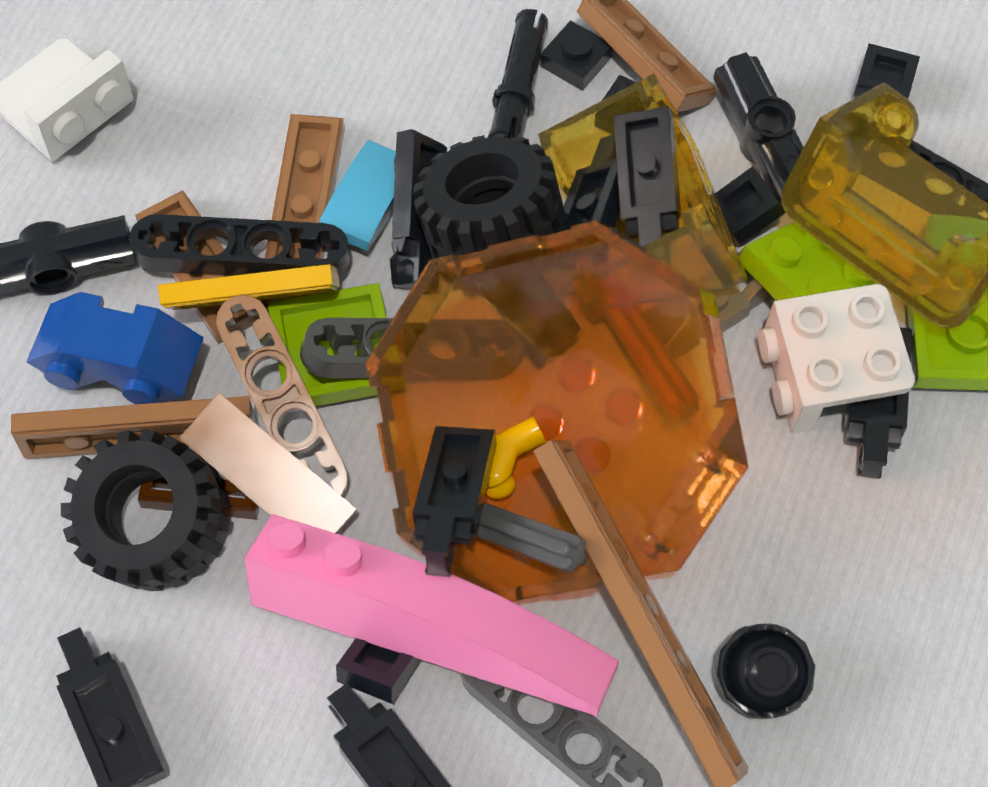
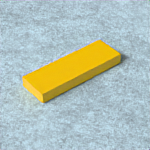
(258, 285)

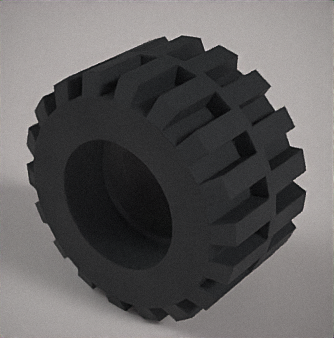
(487, 195)
(107, 484)

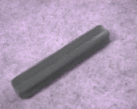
(531, 538)

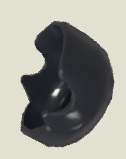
(766, 671)

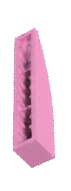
(434, 618)

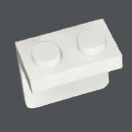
(63, 96)
(834, 352)

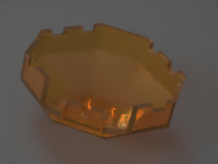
(602, 355)

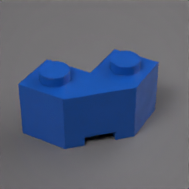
(137, 352)

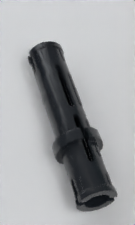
(514, 95)

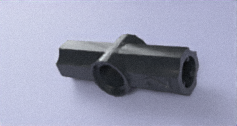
(755, 108)
(52, 256)

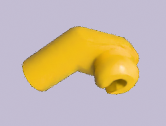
(509, 446)

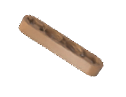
(289, 396)

